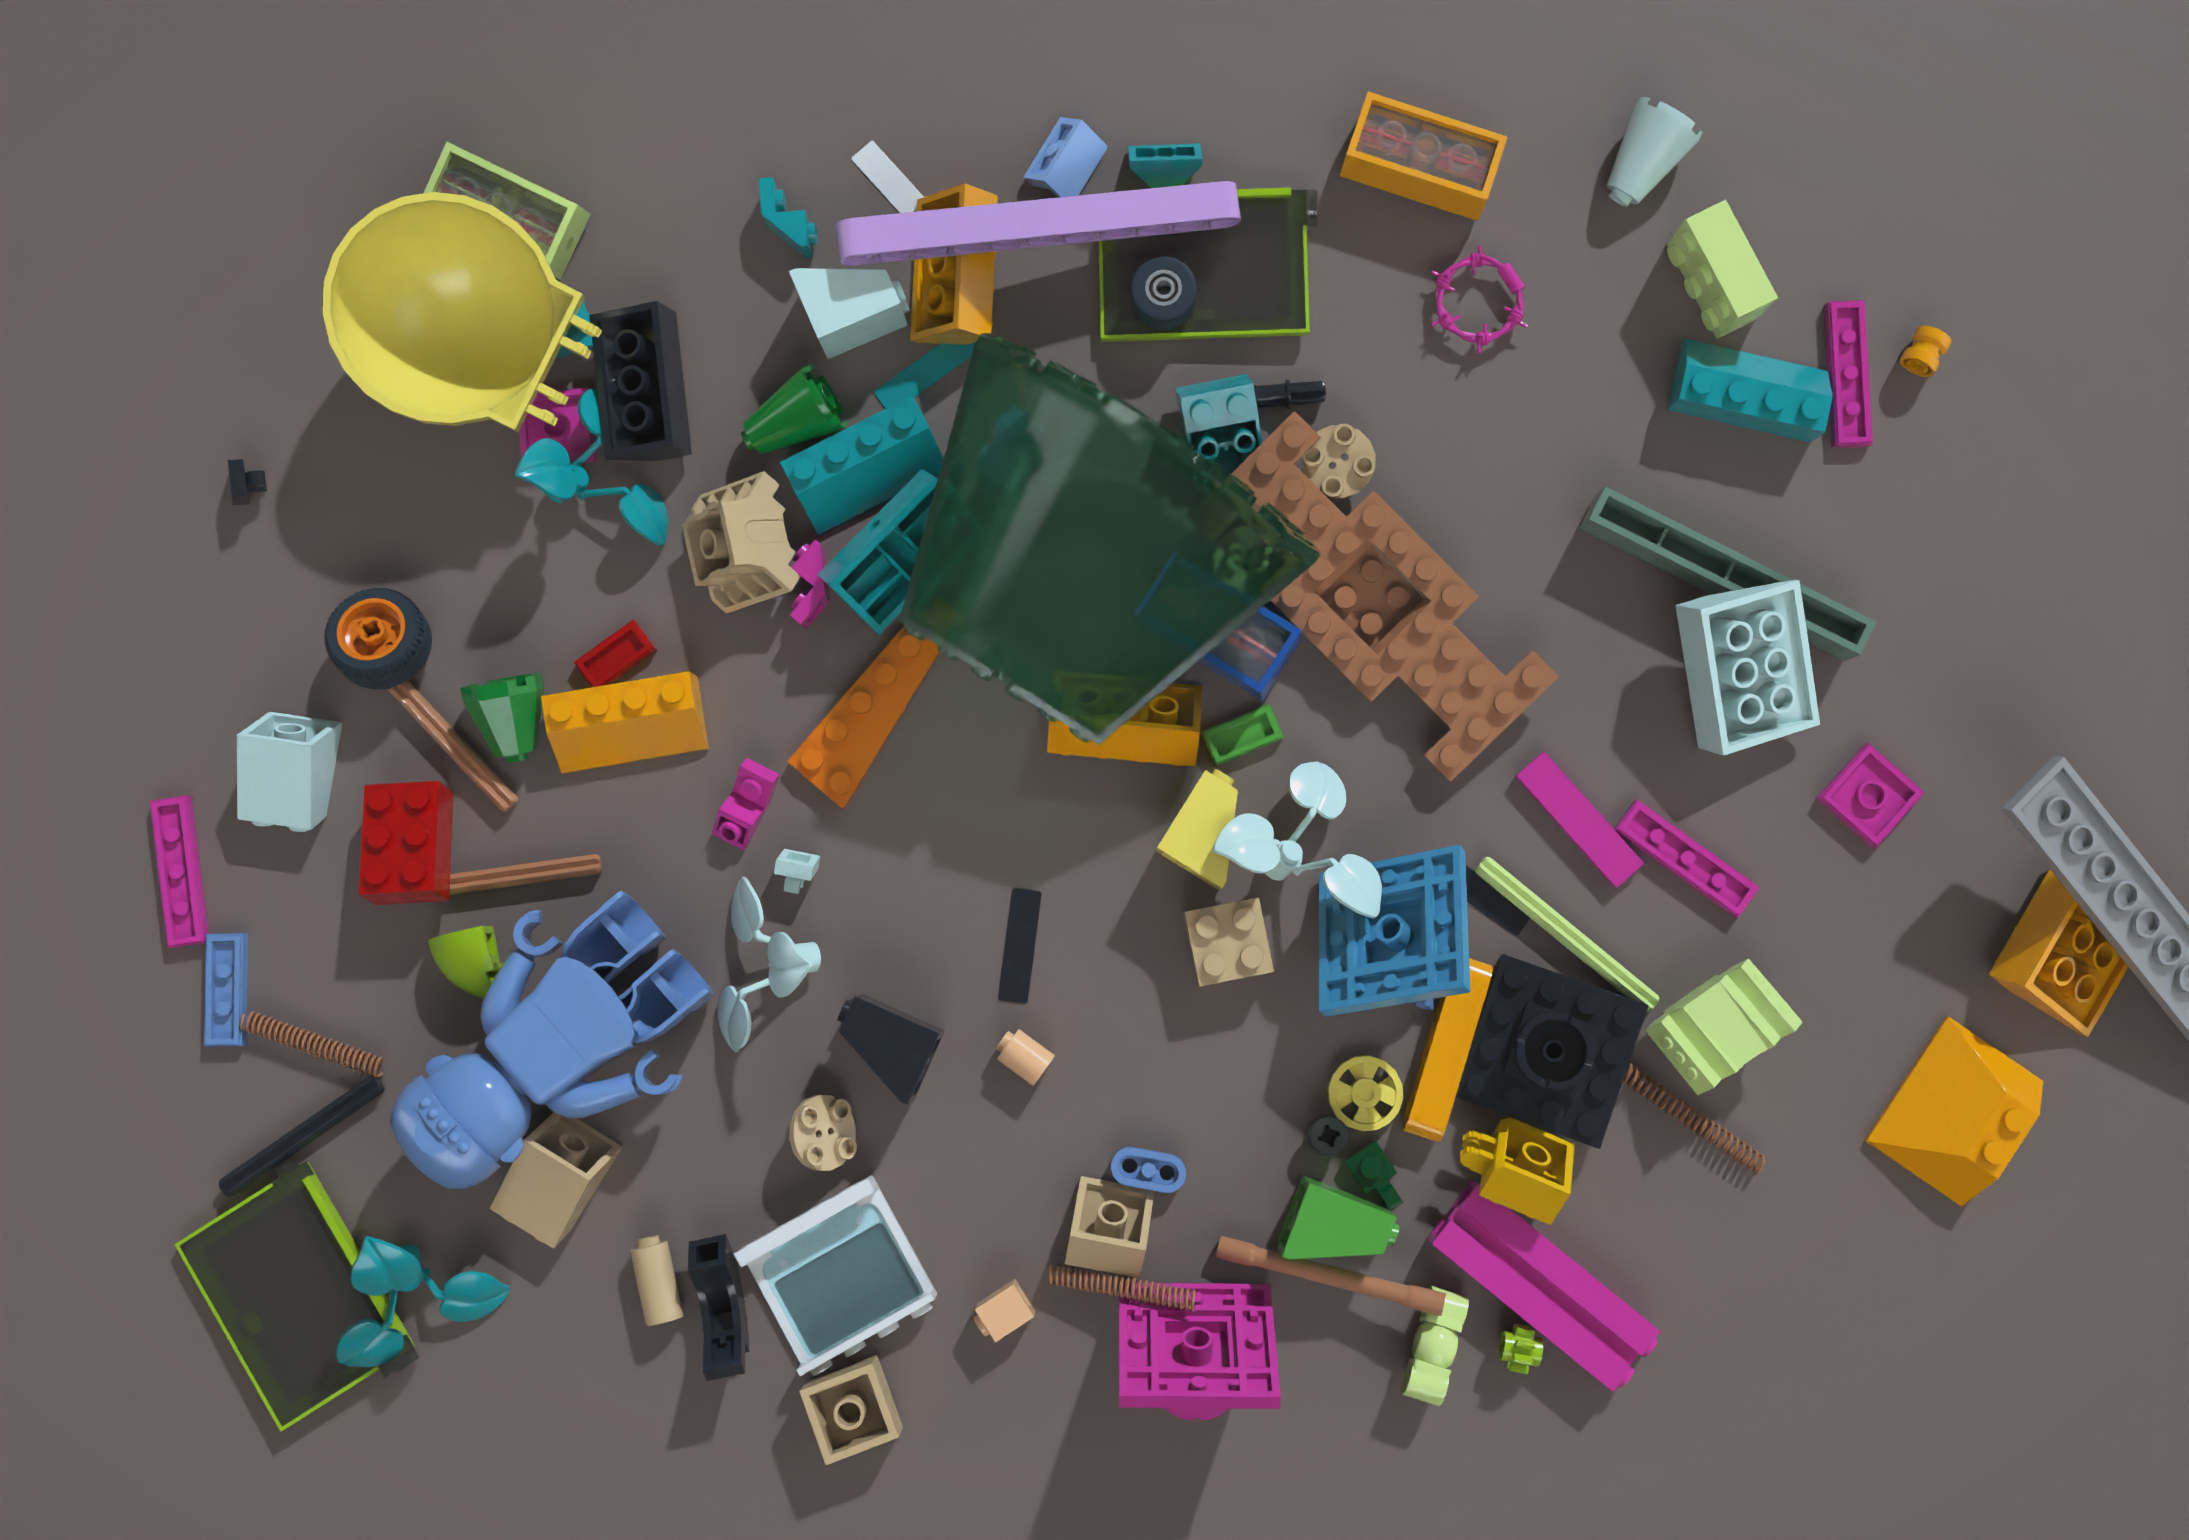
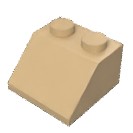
(1110, 1227)

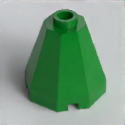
(507, 713)

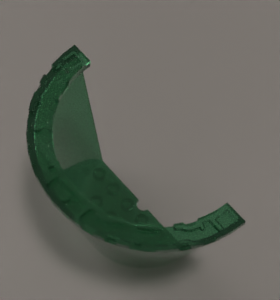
(1085, 545)

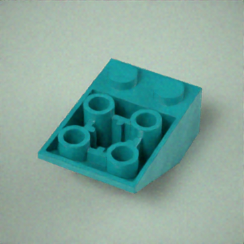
(1221, 419)

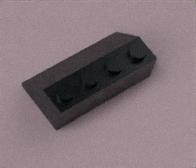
(641, 383)

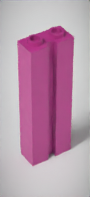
(1544, 1287)

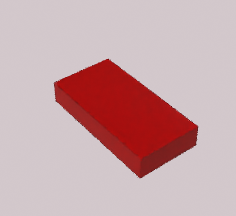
(615, 655)

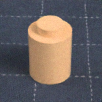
(1024, 1056)

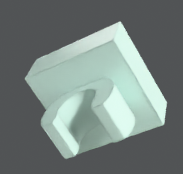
(797, 868)

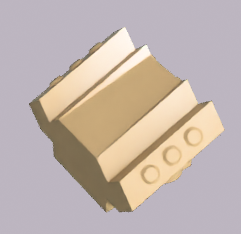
(740, 543)

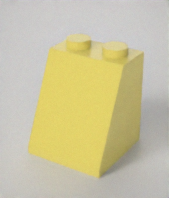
(1197, 827)

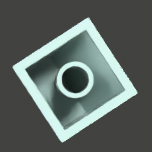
(850, 305)
(286, 770)

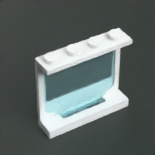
(839, 1275)

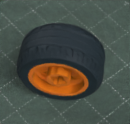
(378, 638)

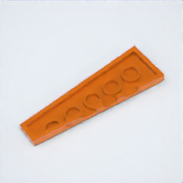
(858, 726)

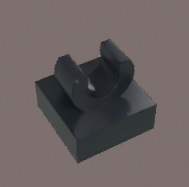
(242, 482)

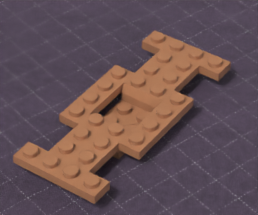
(1375, 620)

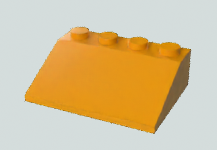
(2060, 960)

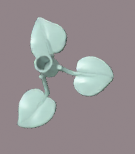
(1251, 844)
(787, 965)

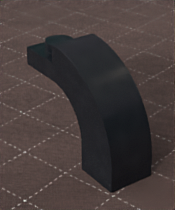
(721, 1305)

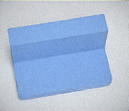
(1066, 158)

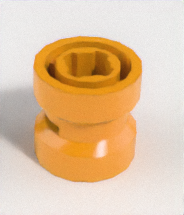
(1925, 351)

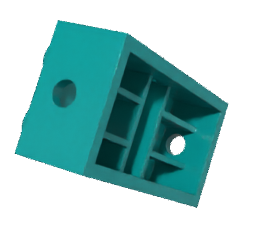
(879, 561)

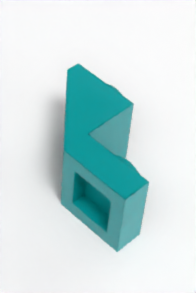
(790, 225)

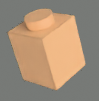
(1003, 1311)

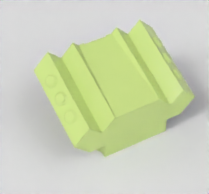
(1722, 1026)

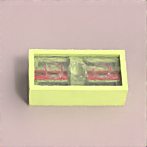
(545, 216)

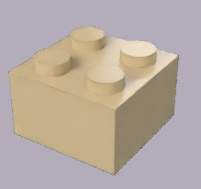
(1228, 942)
(851, 1410)

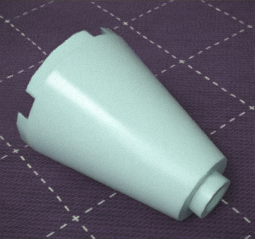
(1649, 150)

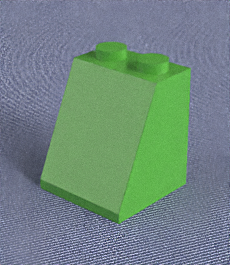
(1334, 1224)

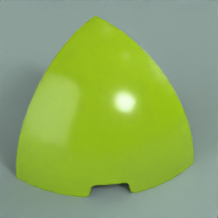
(468, 958)

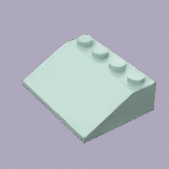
(1748, 666)

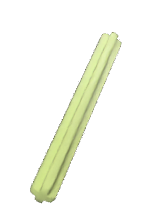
(1565, 933)

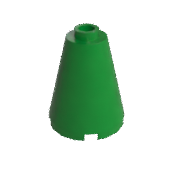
(795, 414)

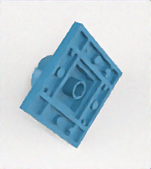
(1410, 949)

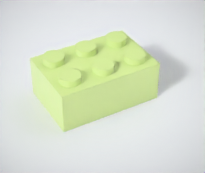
(1720, 269)

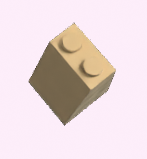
(554, 1178)

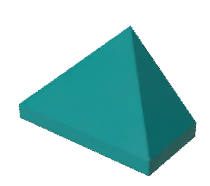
(1165, 164)

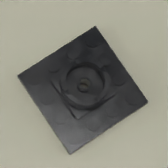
(1509, 1058)

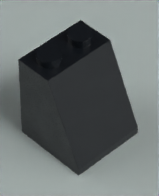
(890, 1043)

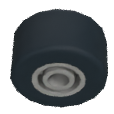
(1164, 307)

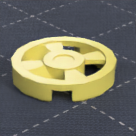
(1365, 1093)

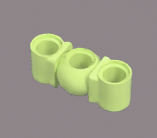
(1435, 1350)

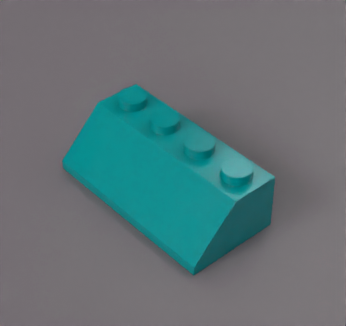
(1751, 391)
(863, 465)

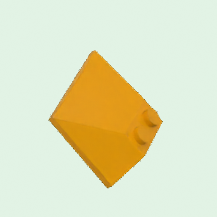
(1958, 1114)

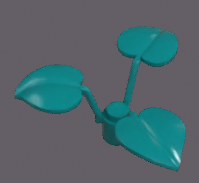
(549, 469)
(393, 1268)

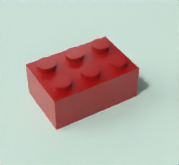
(406, 843)

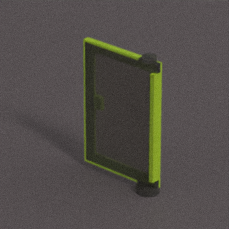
(1245, 275)
(285, 1292)

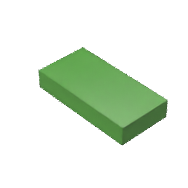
(1242, 735)

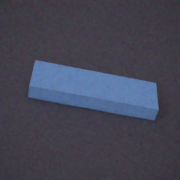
(226, 989)

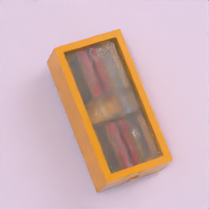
(1423, 156)

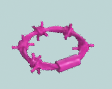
(1510, 278)

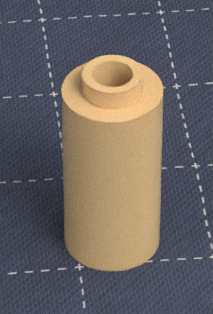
(656, 1281)

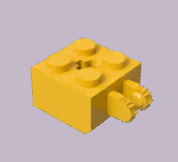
(1521, 1168)

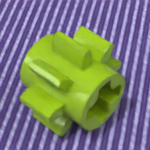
(1520, 1348)

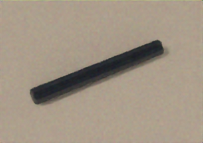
(301, 1136)

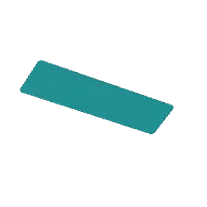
(923, 373)

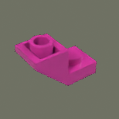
(808, 563)
(746, 804)

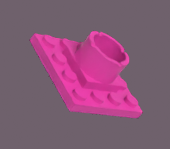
(1201, 1358)

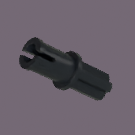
(1290, 394)

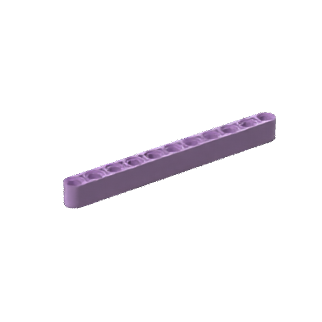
(1037, 223)

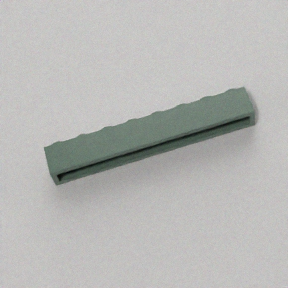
(1717, 567)

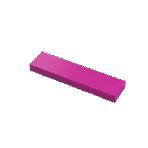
(1848, 374)
(1579, 820)
(1686, 858)
(179, 871)

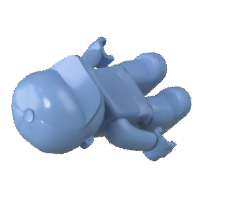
(548, 1044)

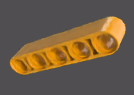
(1446, 1057)

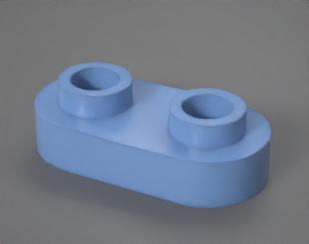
(1148, 1169)

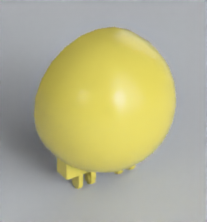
(449, 312)

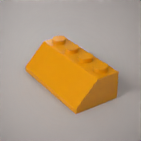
(953, 292)
(625, 722)
(1158, 733)

